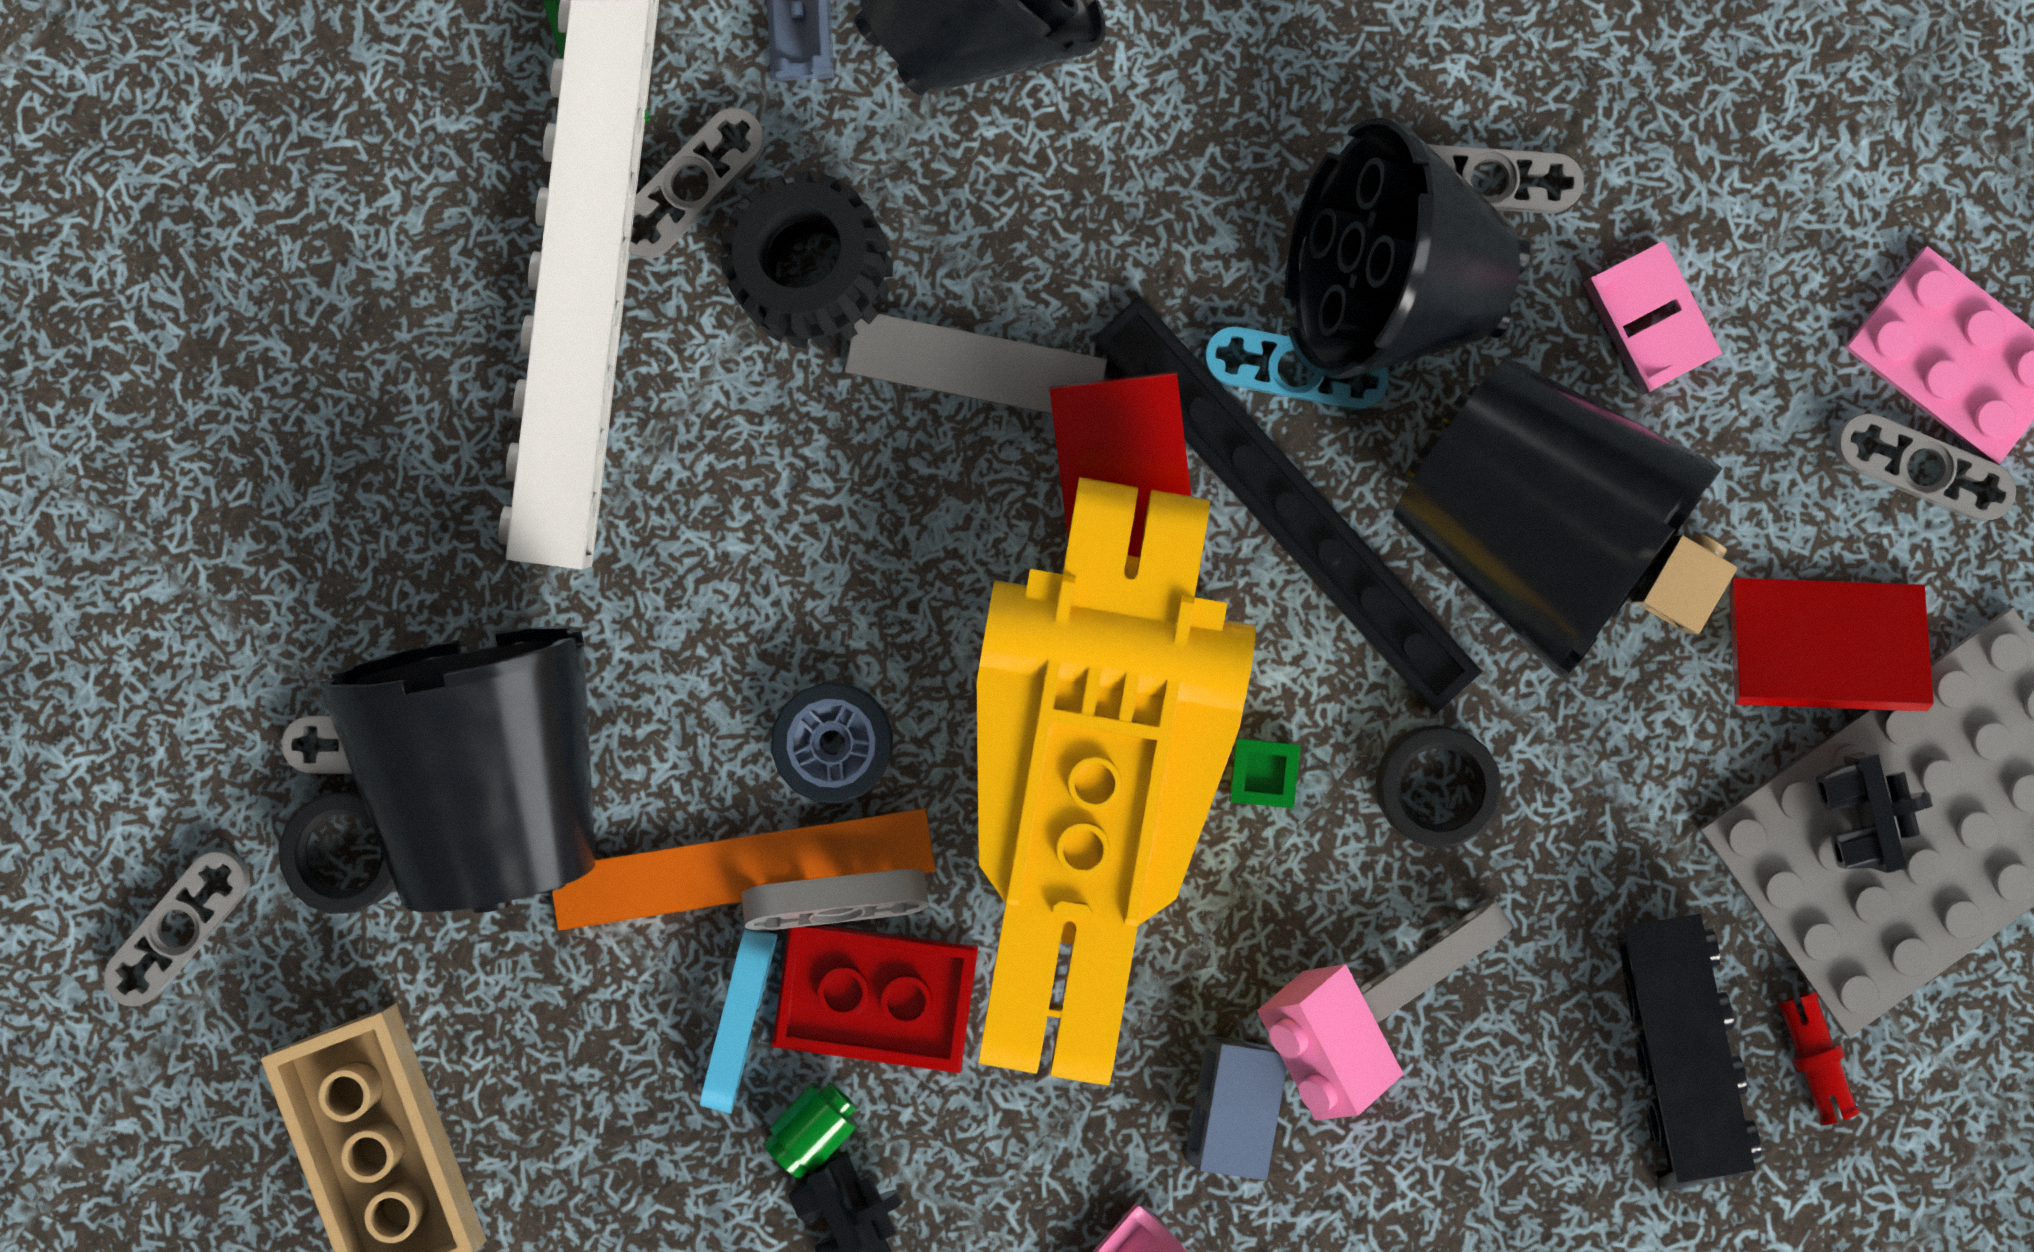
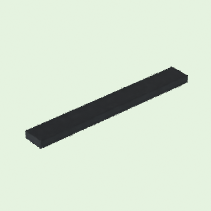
(1294, 511)

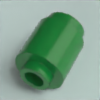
(811, 1129)

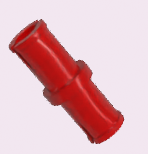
(1818, 1058)

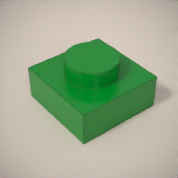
(1264, 773)

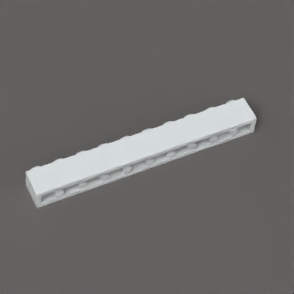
(579, 281)

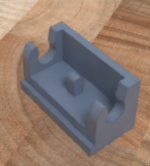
(800, 39)
(1236, 1108)

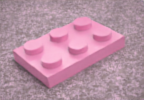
(1953, 354)

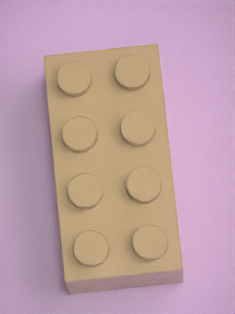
(372, 1140)

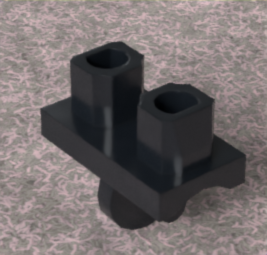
(1877, 840)
(850, 1205)

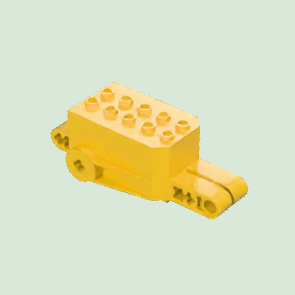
(1097, 764)

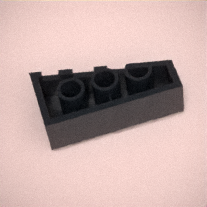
(1687, 1053)

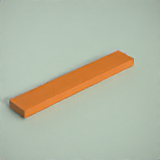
(722, 869)

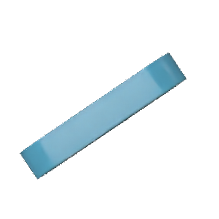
(1246, 373)
(737, 1020)

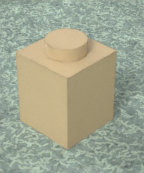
(1686, 582)

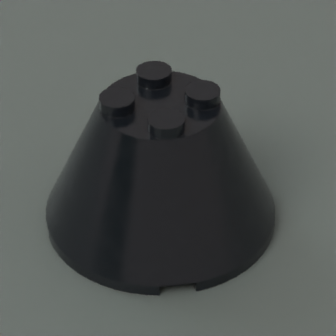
(978, 40)
(1396, 257)

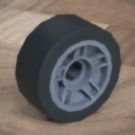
(812, 769)

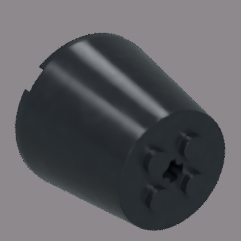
(1548, 506)
(473, 766)

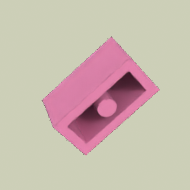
(1330, 1042)

